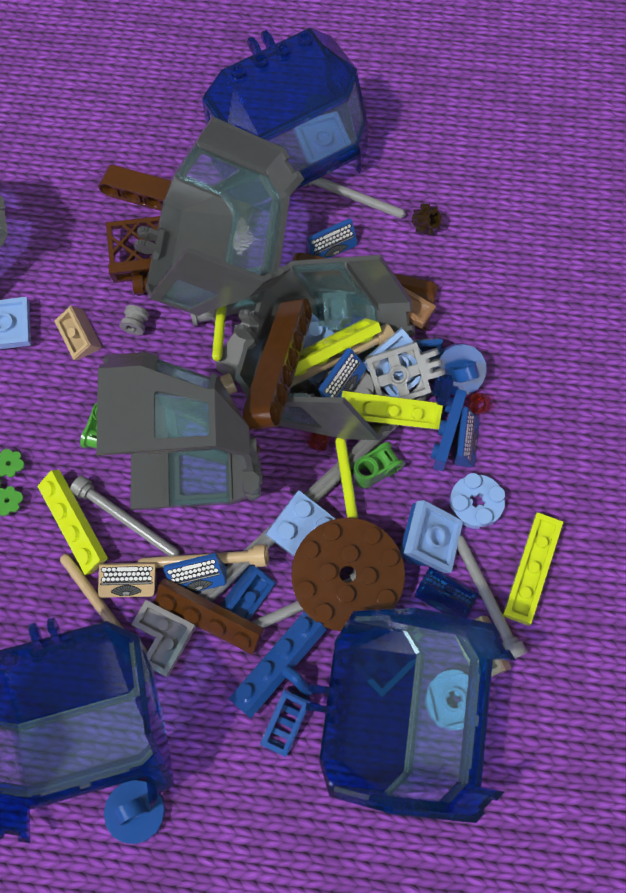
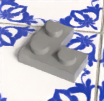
(170, 636)

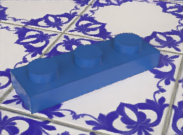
(447, 430)

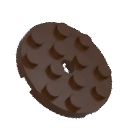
(339, 545)

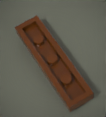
(208, 616)

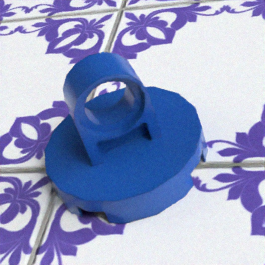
(464, 365)
(130, 814)

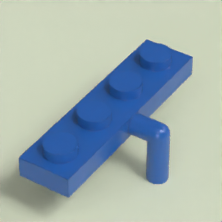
(278, 665)

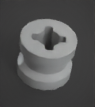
(134, 320)

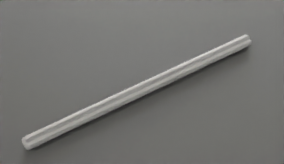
(315, 493)

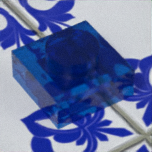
(442, 389)

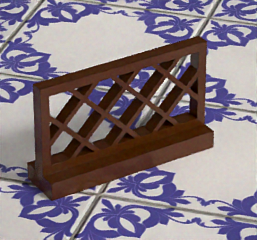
(125, 270)

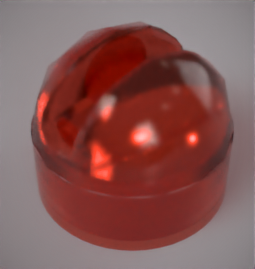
(477, 399)
(318, 441)

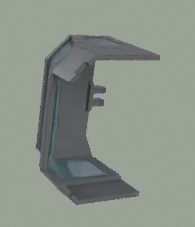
(221, 222)
(374, 296)
(180, 432)

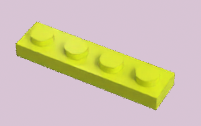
(337, 343)
(395, 410)
(72, 522)
(532, 569)

